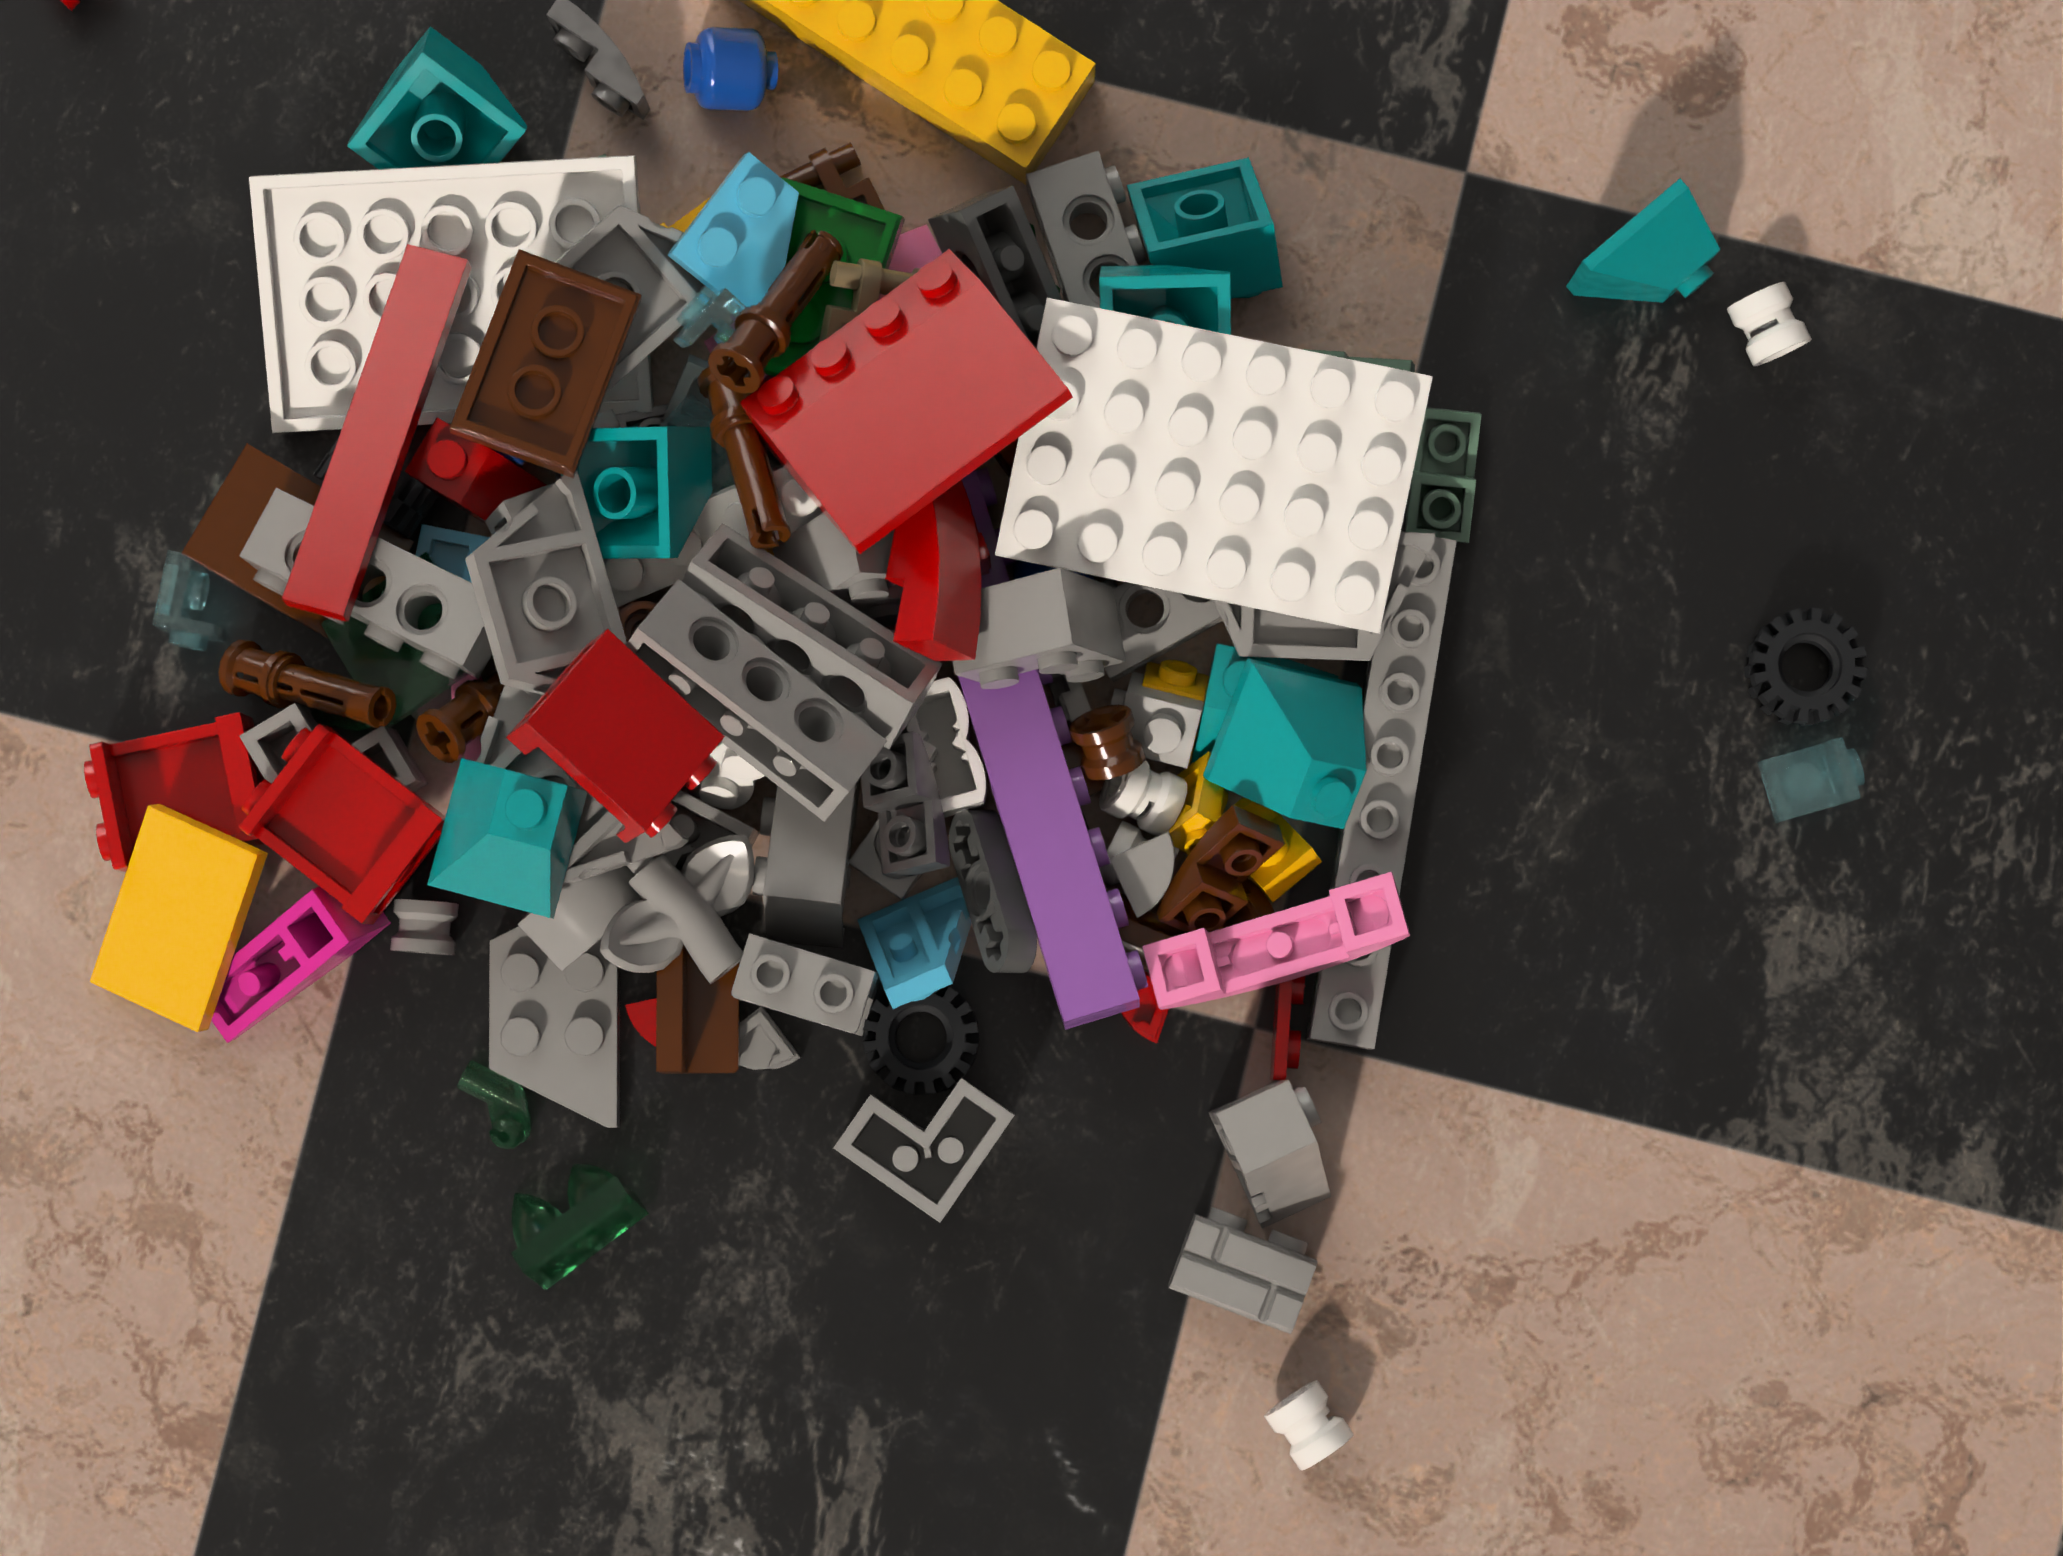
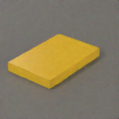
(178, 917)

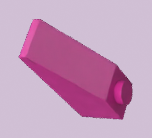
(288, 959)

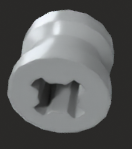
(424, 926)

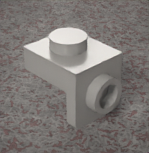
(1163, 721)

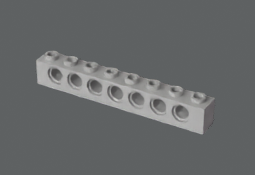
(1377, 831)

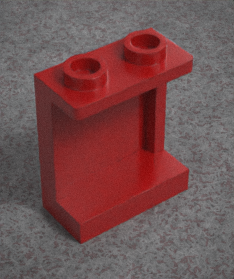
(621, 735)
(189, 770)
(343, 822)

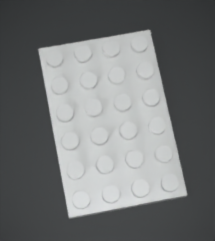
(337, 241)
(1217, 467)

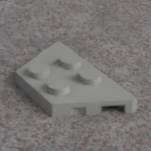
(633, 255)
(543, 588)
(1285, 636)
(596, 843)
(556, 1026)

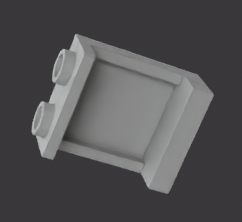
(805, 984)

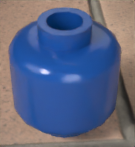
(729, 69)

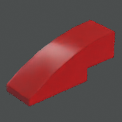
(941, 579)

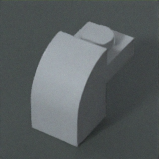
(580, 915)

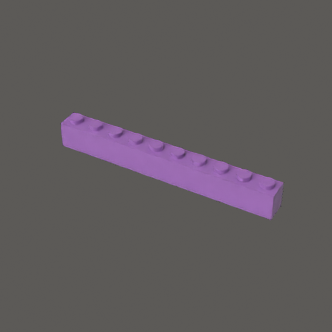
(1046, 827)

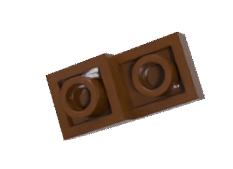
(1211, 877)

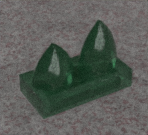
(558, 1243)

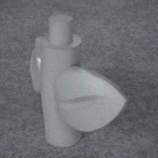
(683, 910)

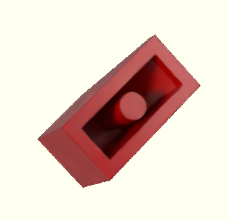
(467, 472)

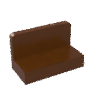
(696, 1020)

